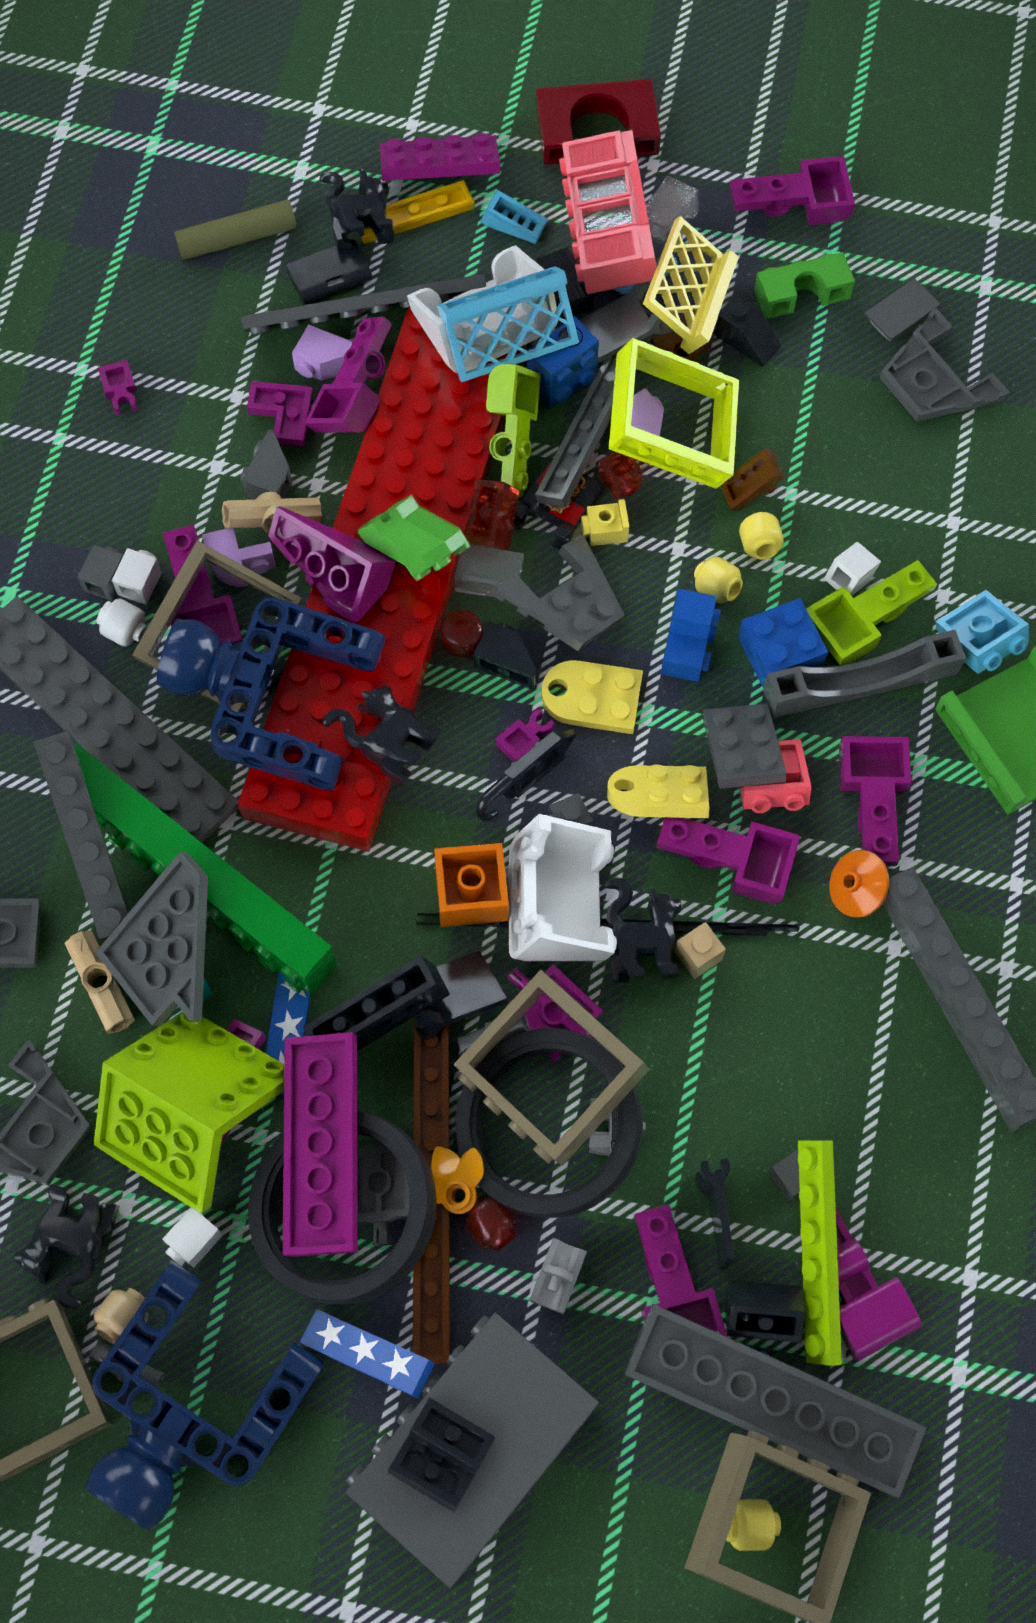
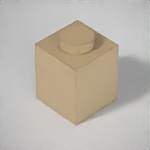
(699, 950)

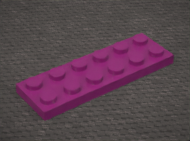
(320, 1145)

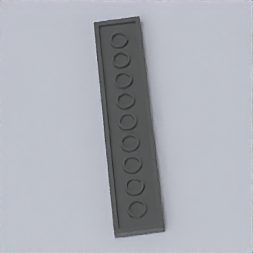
(108, 723)

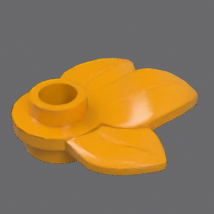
(456, 1173)

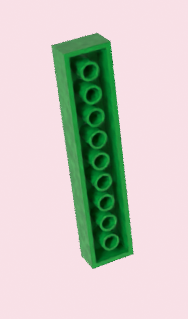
(231, 898)

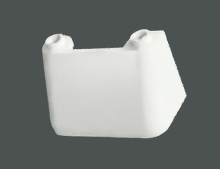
(506, 266)
(557, 892)

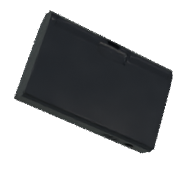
(328, 273)

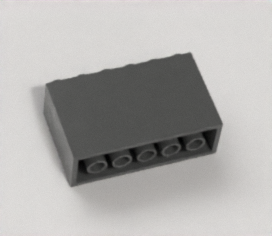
(508, 1392)

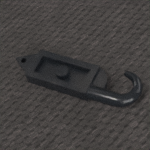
(526, 771)

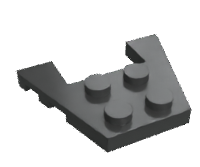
(927, 383)
(576, 609)
(44, 1127)

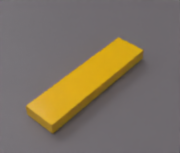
(426, 208)

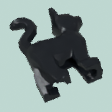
(360, 211)
(386, 740)
(642, 938)
(71, 1235)

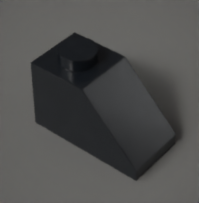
(746, 330)
(505, 655)

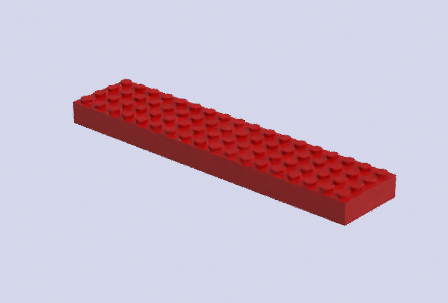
(423, 442)

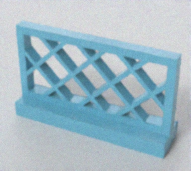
(500, 297)

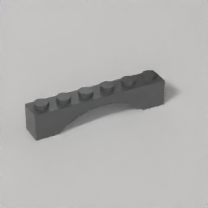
(811, 688)
(82, 831)

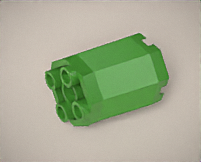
(414, 537)

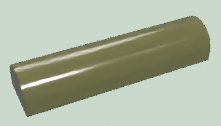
(235, 229)

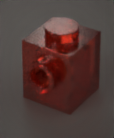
(620, 474)

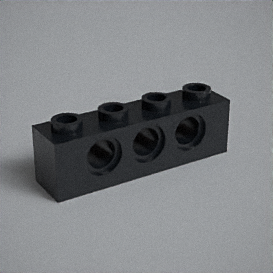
(384, 1003)

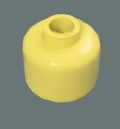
(761, 535)
(718, 579)
(754, 1525)

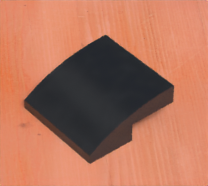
(441, 1454)

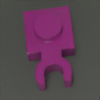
(118, 385)
(521, 738)

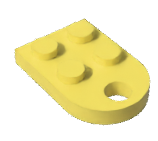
(595, 695)
(660, 791)

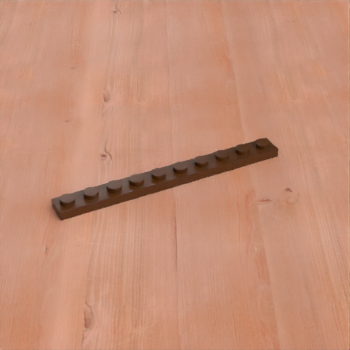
(431, 1130)

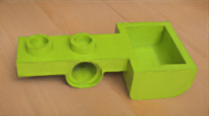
(513, 394)
(850, 622)

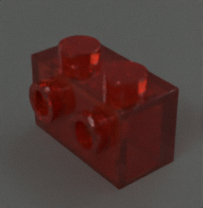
(492, 514)

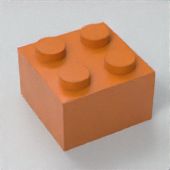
(471, 885)

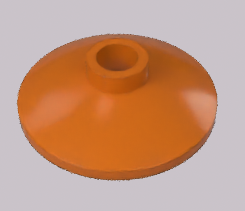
(869, 886)

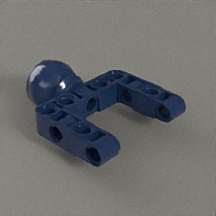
(236, 673)
(139, 1476)

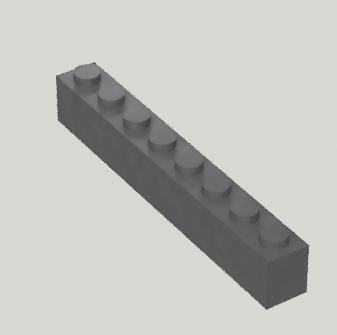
(962, 999)

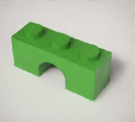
(825, 276)

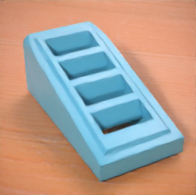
(510, 206)

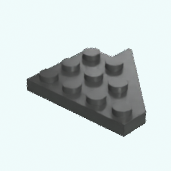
(161, 944)

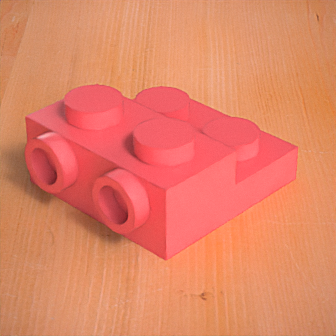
(789, 794)

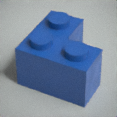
(691, 627)

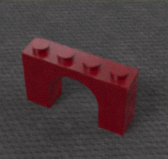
(627, 101)

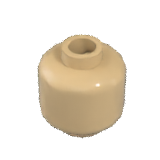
(116, 1313)

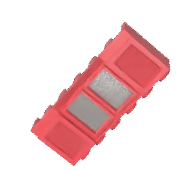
(607, 211)

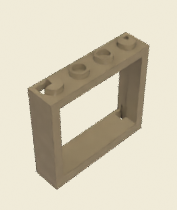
(181, 587)
(595, 1114)
(75, 1431)
(721, 1509)

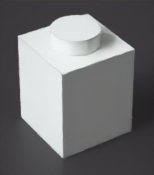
(852, 569)
(137, 575)
(191, 1238)

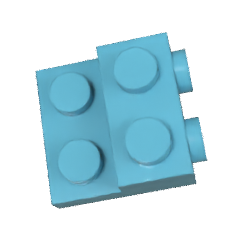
(986, 631)

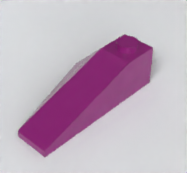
(340, 566)

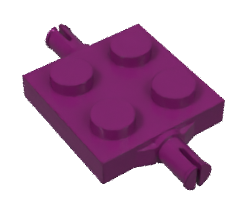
(548, 1014)

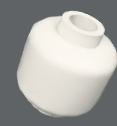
(121, 622)

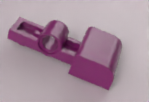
(819, 186)
(348, 402)
(200, 601)
(876, 770)
(760, 858)
(670, 1271)
(870, 1312)

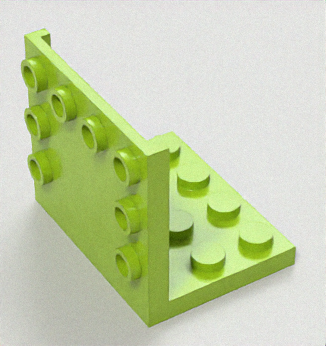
(176, 1097)

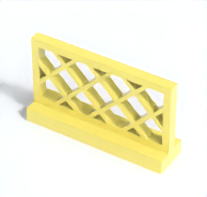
(707, 296)

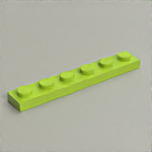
(819, 1252)

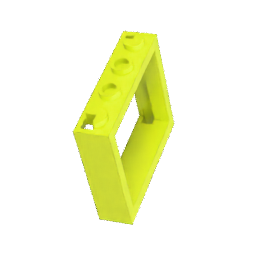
(661, 452)

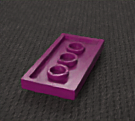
(439, 157)

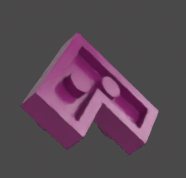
(285, 402)

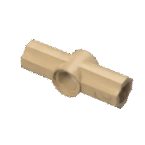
(262, 510)
(106, 999)

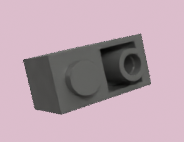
(267, 470)

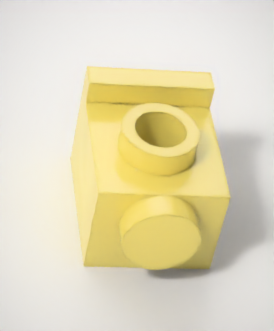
(606, 523)

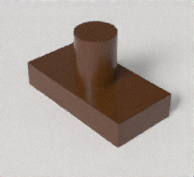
(752, 479)

